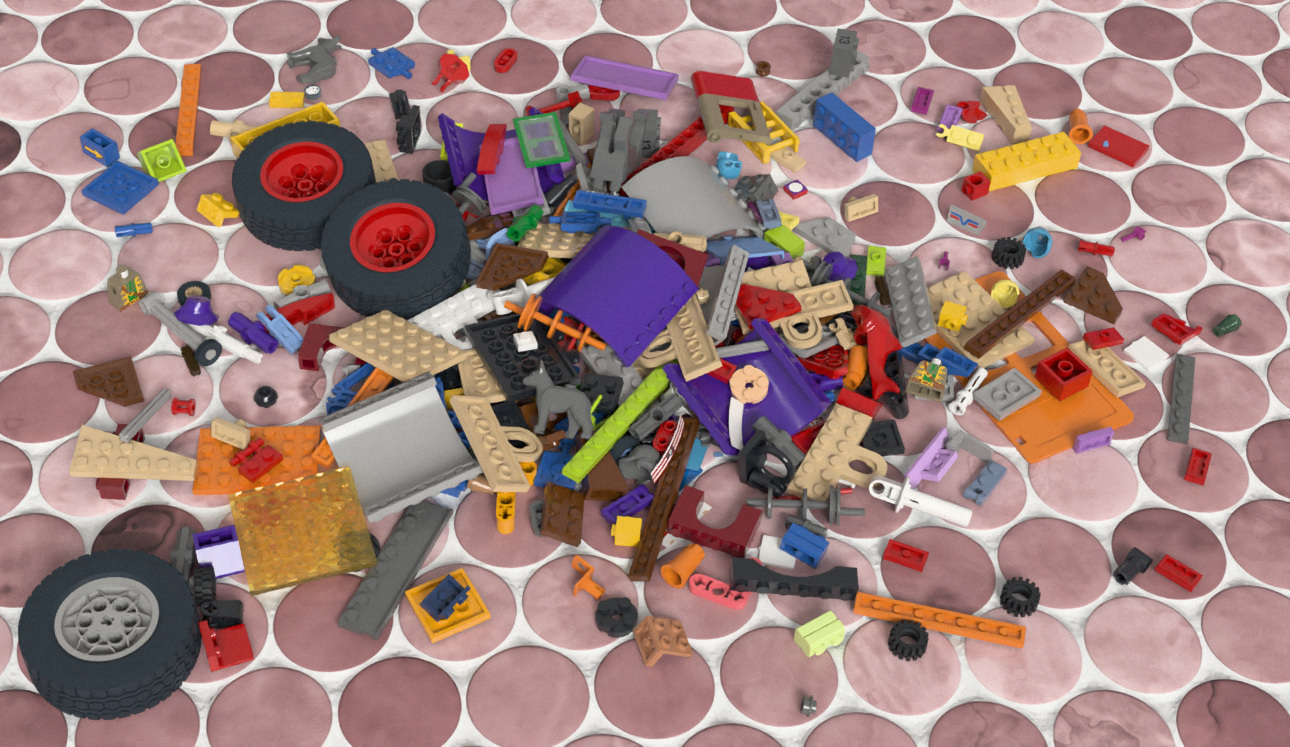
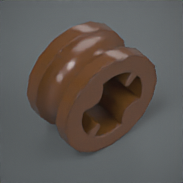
(763, 68)

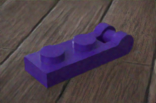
(628, 504)

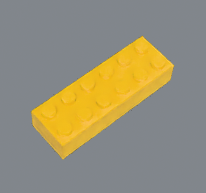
(316, 112)
(1027, 160)

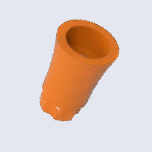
(1079, 127)
(857, 367)
(682, 566)

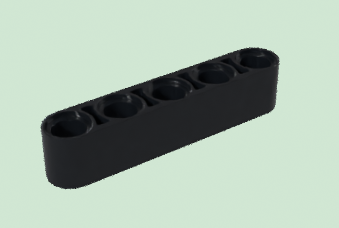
(896, 401)

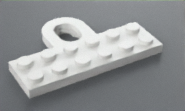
(455, 313)

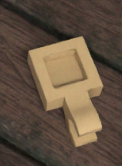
(844, 335)

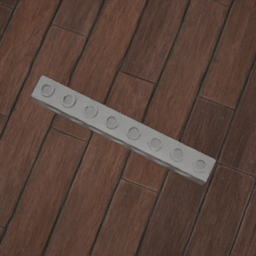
(803, 104)

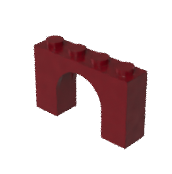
(688, 259)
(315, 346)
(730, 540)

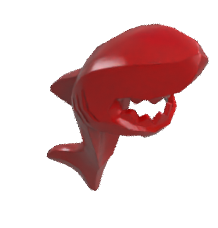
(880, 344)

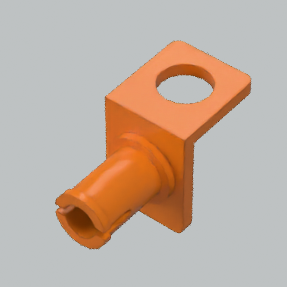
(586, 582)

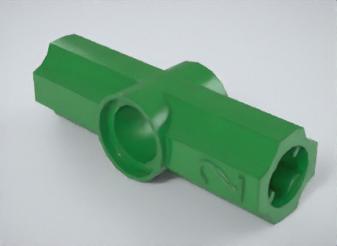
(524, 223)

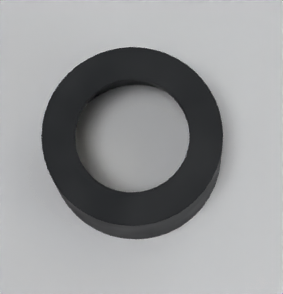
(439, 175)

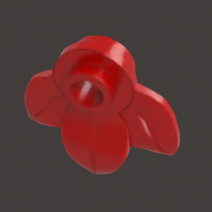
(971, 111)

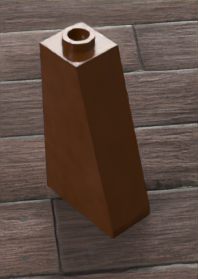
(604, 479)

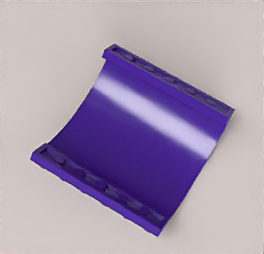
(464, 153)
(620, 290)
(791, 397)

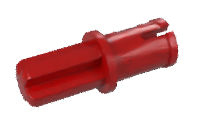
(1096, 248)

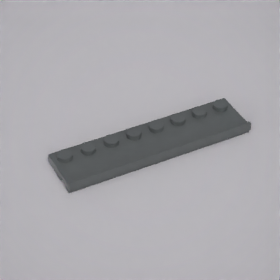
(395, 569)

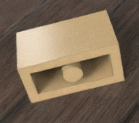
(581, 123)

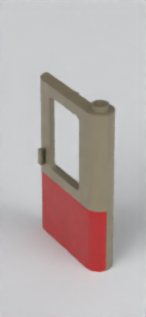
(733, 91)

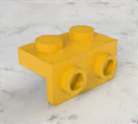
(216, 208)

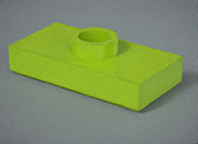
(876, 261)

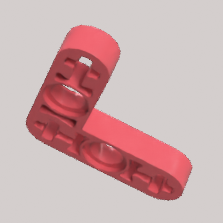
(714, 584)

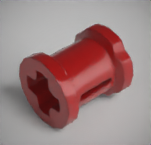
(190, 406)

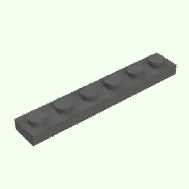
(1181, 399)

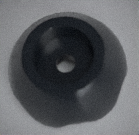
(265, 396)

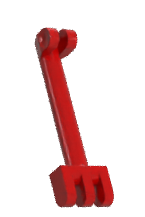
(573, 101)

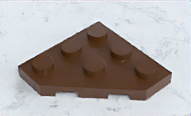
(489, 225)
(508, 264)
(1094, 296)
(111, 381)

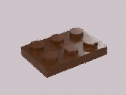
(562, 514)

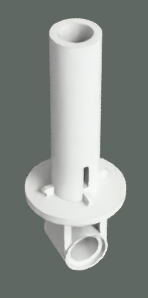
(518, 295)
(902, 494)

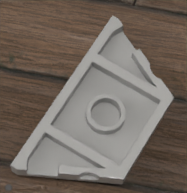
(827, 235)

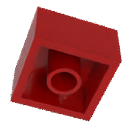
(1063, 374)

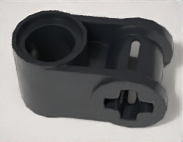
(224, 614)

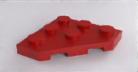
(764, 304)
(829, 362)

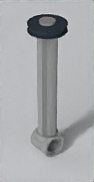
(206, 351)

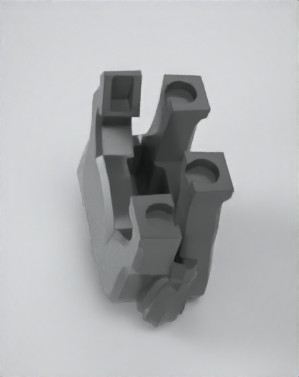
(618, 147)

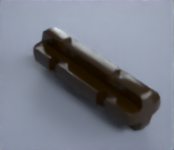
(883, 290)
(190, 360)

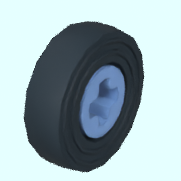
(623, 447)

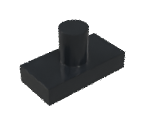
(399, 103)

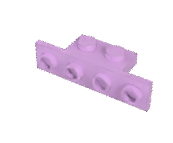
(933, 461)

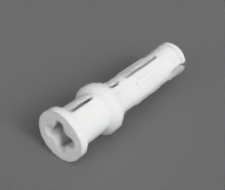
(978, 376)

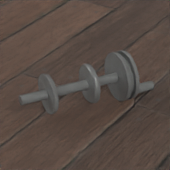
(468, 199)
(821, 276)
(833, 505)

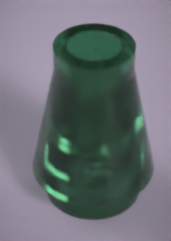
(1227, 325)

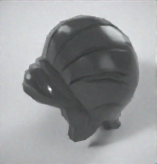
(639, 464)

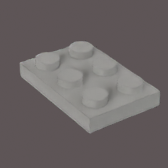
(1006, 394)

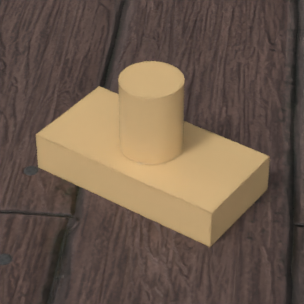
(860, 207)
(231, 433)

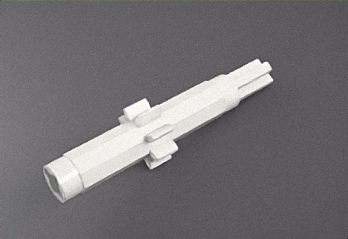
(227, 342)

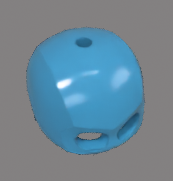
(728, 165)
(1038, 246)

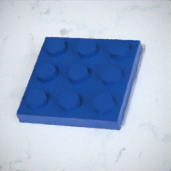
(120, 187)

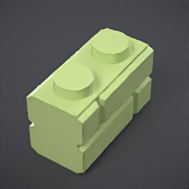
(819, 634)

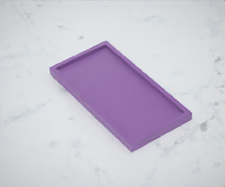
(625, 77)
(512, 184)

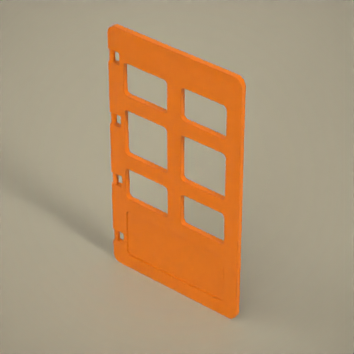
(1046, 423)

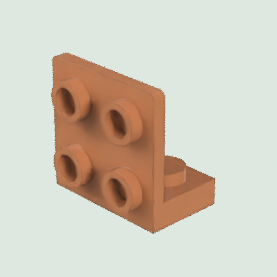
(659, 637)

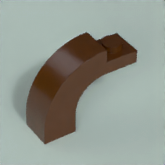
(551, 437)

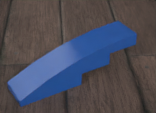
(953, 361)

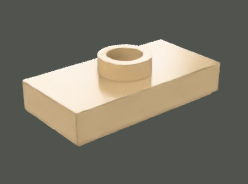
(788, 159)

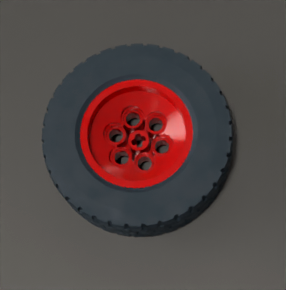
(296, 179)
(396, 248)

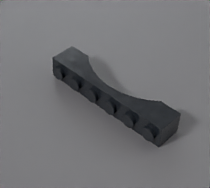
(750, 576)

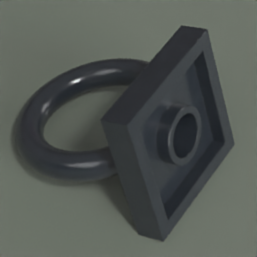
(755, 455)

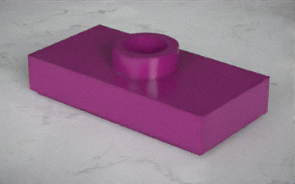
(922, 100)

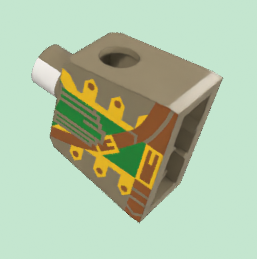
(125, 288)
(928, 380)

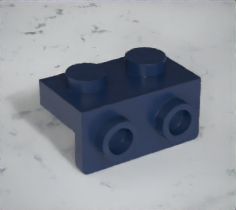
(444, 597)

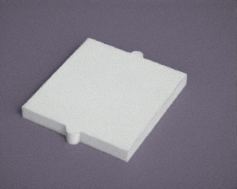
(1146, 353)
(773, 556)

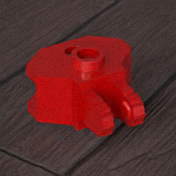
(449, 72)

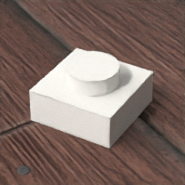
(525, 341)

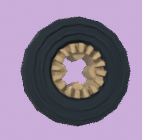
(193, 288)

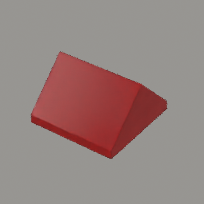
(859, 402)

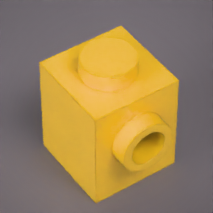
(953, 316)
(627, 531)

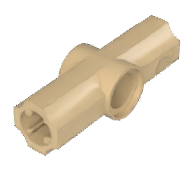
(227, 129)
(692, 241)

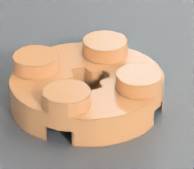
(749, 375)

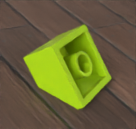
(162, 161)

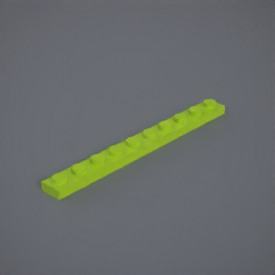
(617, 424)

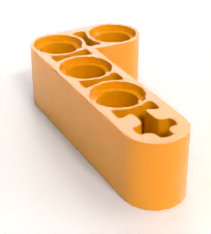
(507, 501)

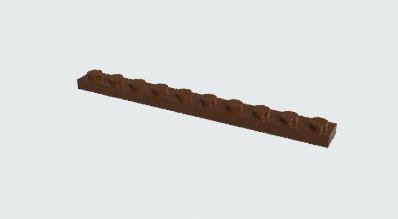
(1019, 314)
(662, 505)

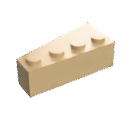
(1008, 112)

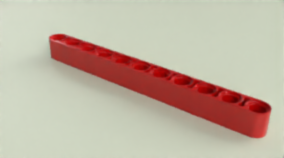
(681, 145)

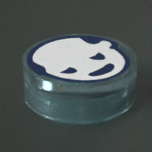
(312, 92)

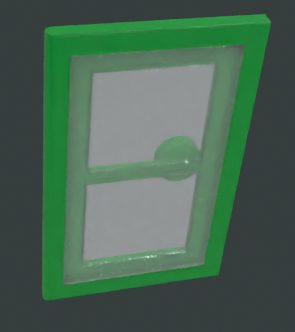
(541, 140)

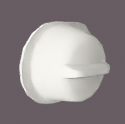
(685, 408)

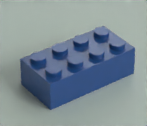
(844, 127)

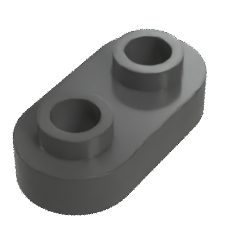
(536, 517)

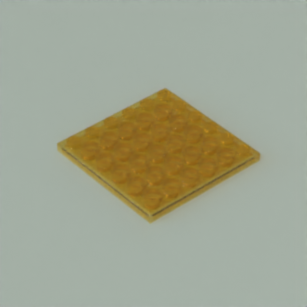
(301, 531)

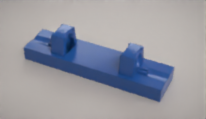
(610, 204)

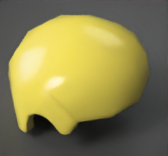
(1005, 293)

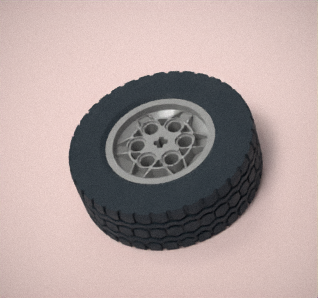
(110, 634)

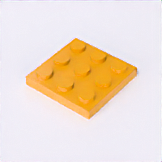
(466, 615)

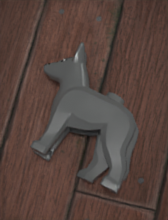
(318, 58)
(558, 399)

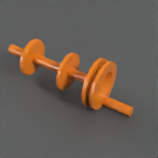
(531, 312)

